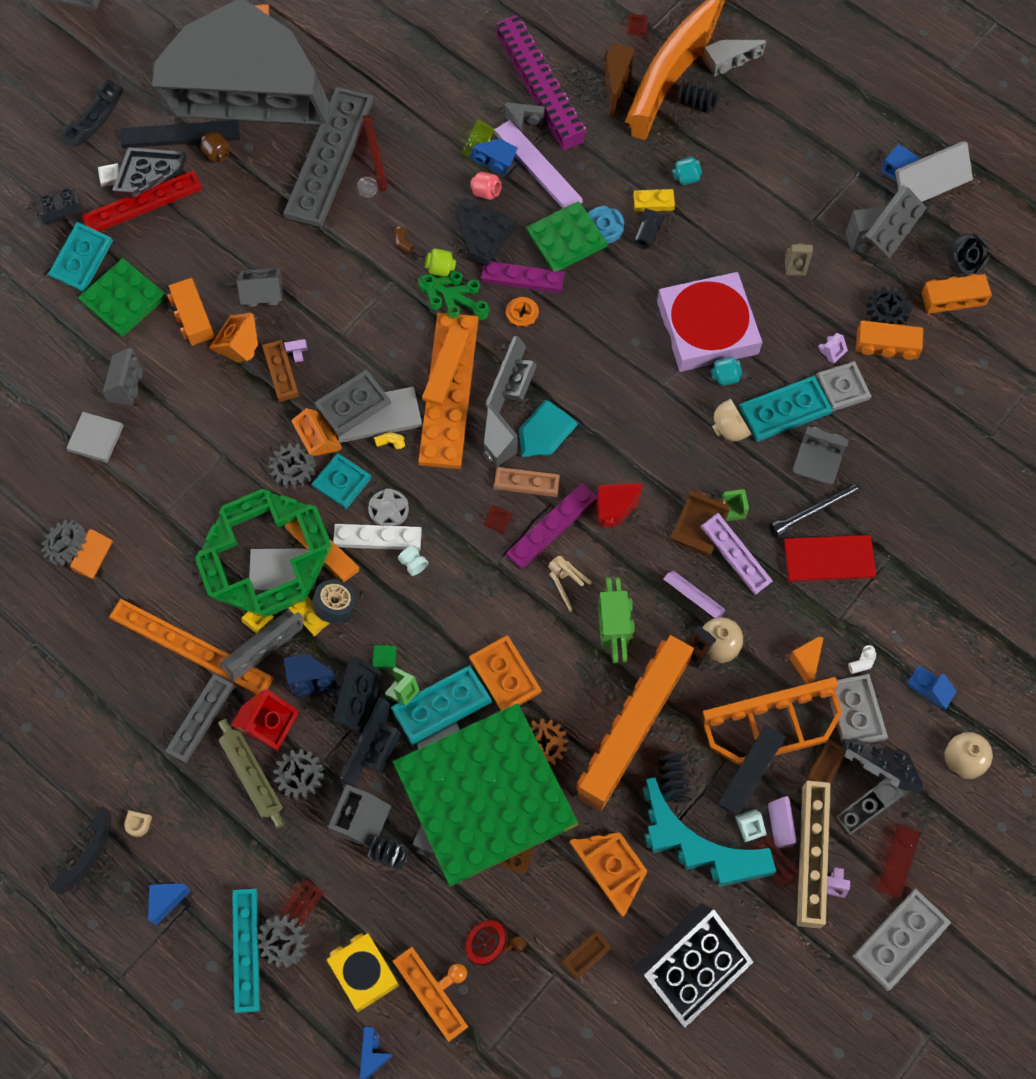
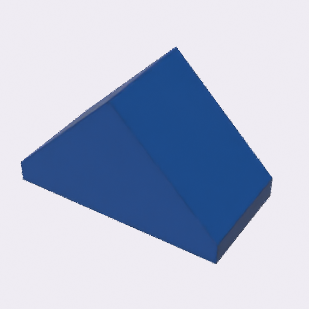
(163, 899)

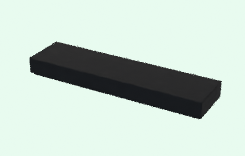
(751, 769)

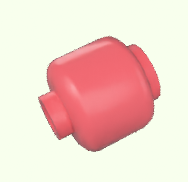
(485, 185)

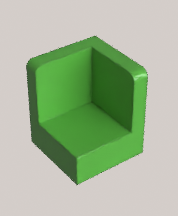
(738, 502)
(403, 688)

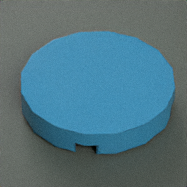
(608, 222)

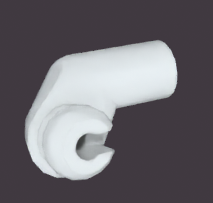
(866, 660)

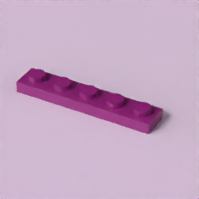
(551, 526)

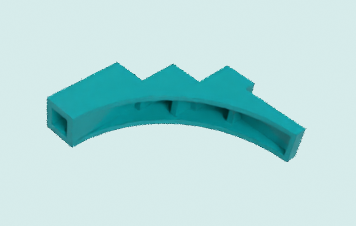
(729, 864)

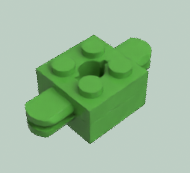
(615, 620)

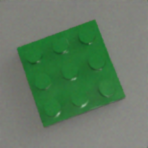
(566, 236)
(122, 297)

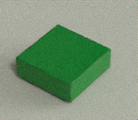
(384, 657)

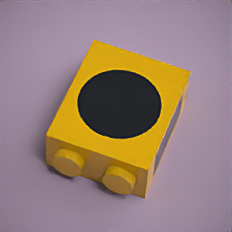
(362, 971)

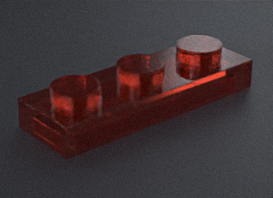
(898, 861)

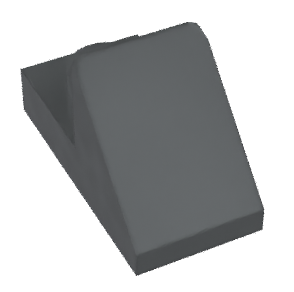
(523, 113)

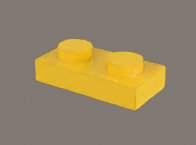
(654, 199)
(310, 619)

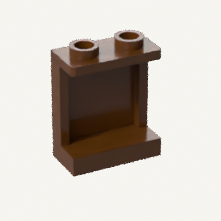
(695, 513)

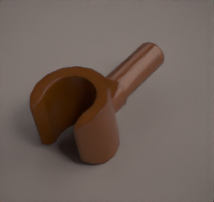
(516, 943)

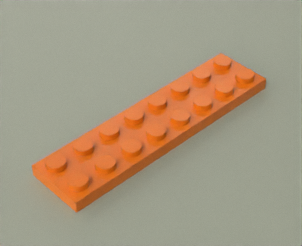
(446, 424)

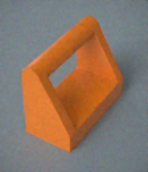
(312, 434)

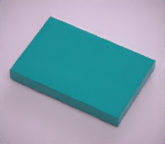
(80, 257)

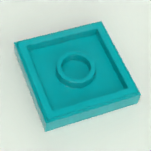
(341, 481)

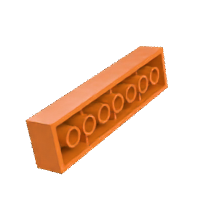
(636, 720)

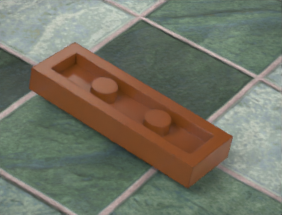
(280, 370)

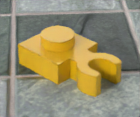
(256, 622)

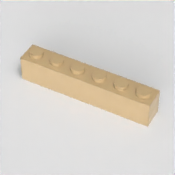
(813, 855)

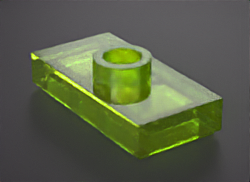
(480, 134)

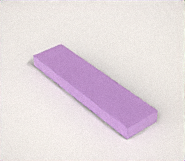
(736, 553)

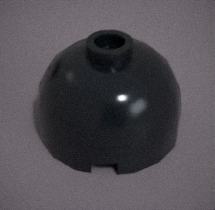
(968, 253)

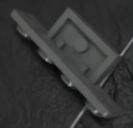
(513, 376)

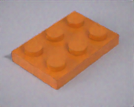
(505, 674)

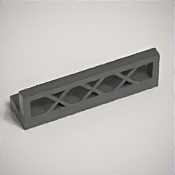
(262, 644)

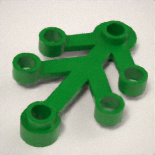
(430, 284)

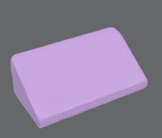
(782, 823)

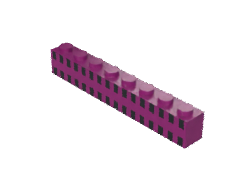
(540, 82)

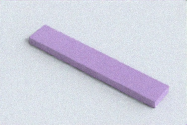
(538, 165)

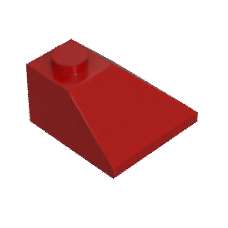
(616, 503)
(265, 719)

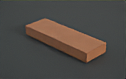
(526, 481)

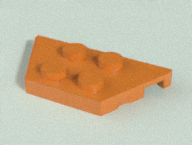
(613, 867)

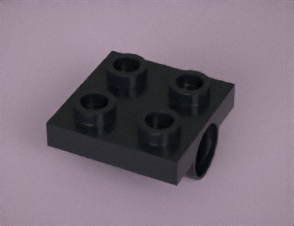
(58, 205)

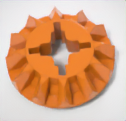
(516, 306)

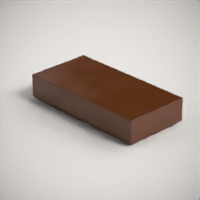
(826, 763)
(586, 955)

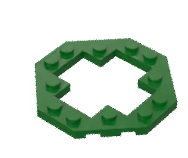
(306, 566)

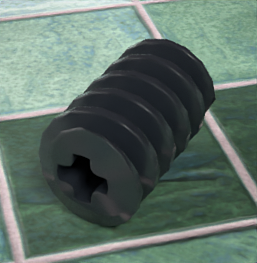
(698, 95)
(674, 778)

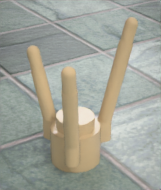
(562, 568)

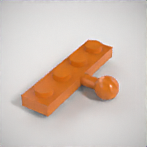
(431, 993)

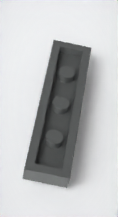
(199, 718)

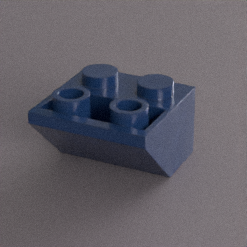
(308, 676)

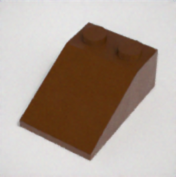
(617, 74)

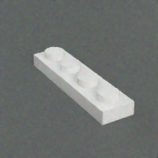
(377, 536)

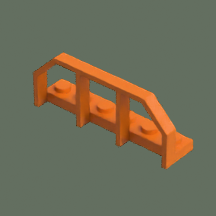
(779, 700)

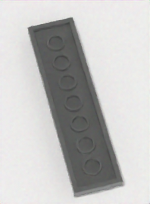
(328, 157)

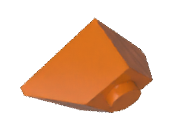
(237, 338)

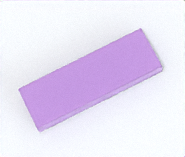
(694, 594)

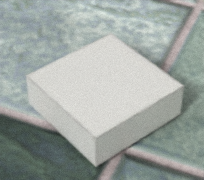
(108, 174)

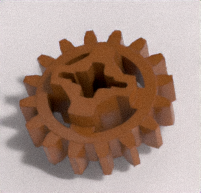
(552, 742)

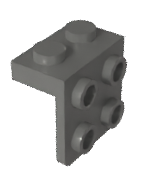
(820, 455)

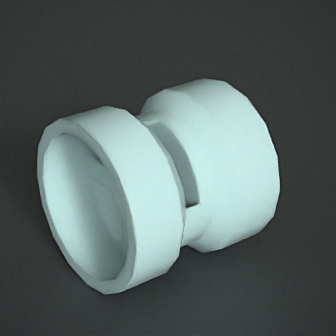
(413, 561)

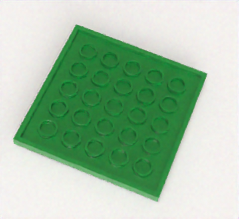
(485, 794)

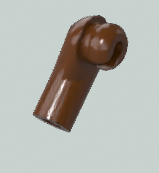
(399, 240)

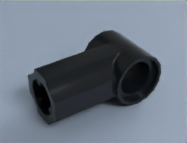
(649, 225)

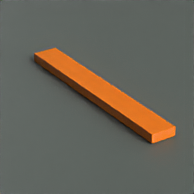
(184, 644)

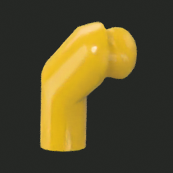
(396, 439)

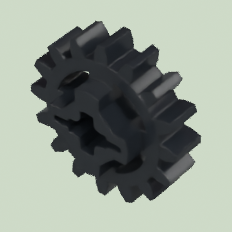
(895, 312)

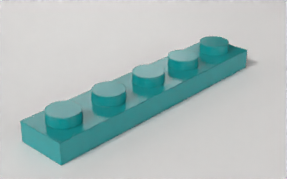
(246, 951)

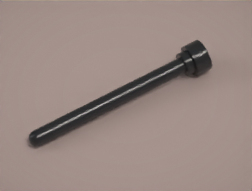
(779, 527)

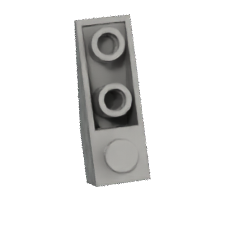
(731, 53)

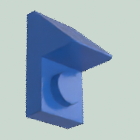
(935, 689)
(371, 1061)

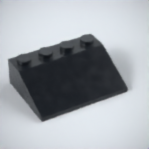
(693, 964)

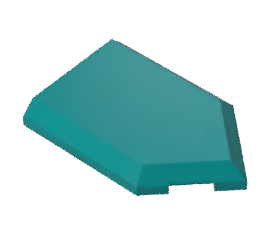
(545, 430)

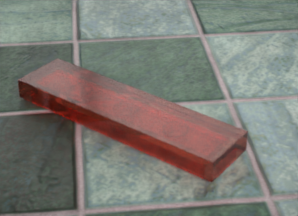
(374, 151)

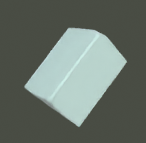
(751, 825)

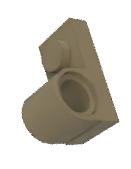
(798, 259)

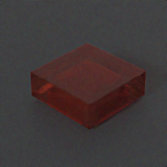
(637, 24)
(497, 519)

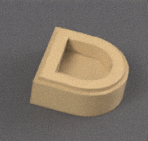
(137, 823)

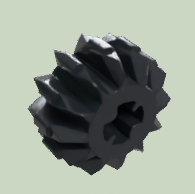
(388, 852)

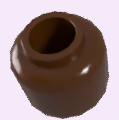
(215, 147)

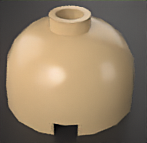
(729, 422)
(728, 638)
(968, 755)

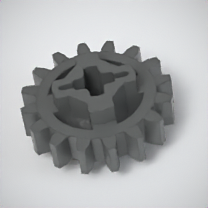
(298, 470)
(64, 542)
(289, 777)
(280, 950)

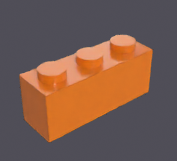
(956, 293)
(190, 312)
(889, 340)

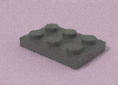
(896, 221)
(352, 403)

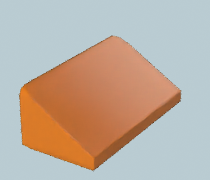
(92, 555)

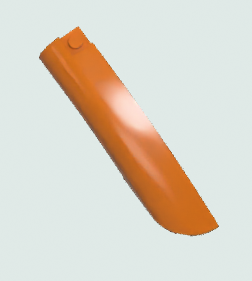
(670, 62)

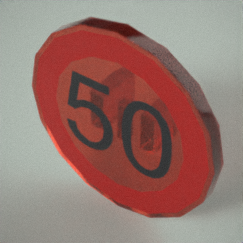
(486, 942)

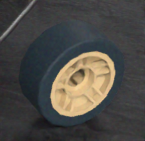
(341, 596)

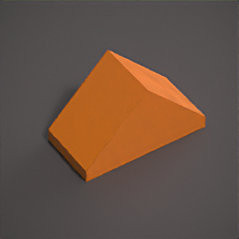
(806, 659)

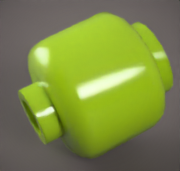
(440, 262)

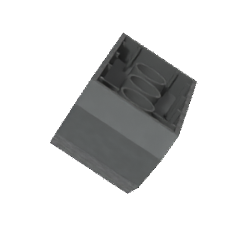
(239, 69)

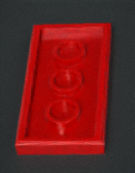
(829, 558)

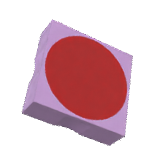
(709, 321)

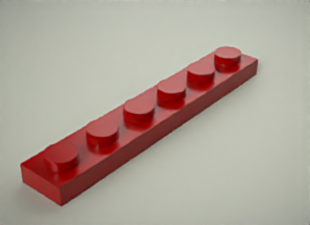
(147, 201)

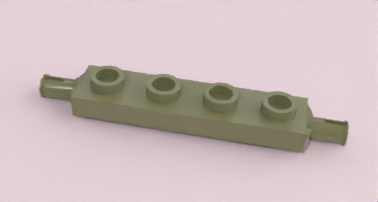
(250, 774)

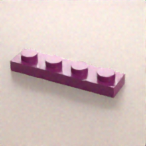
(523, 277)

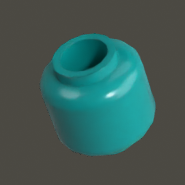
(687, 171)
(727, 371)

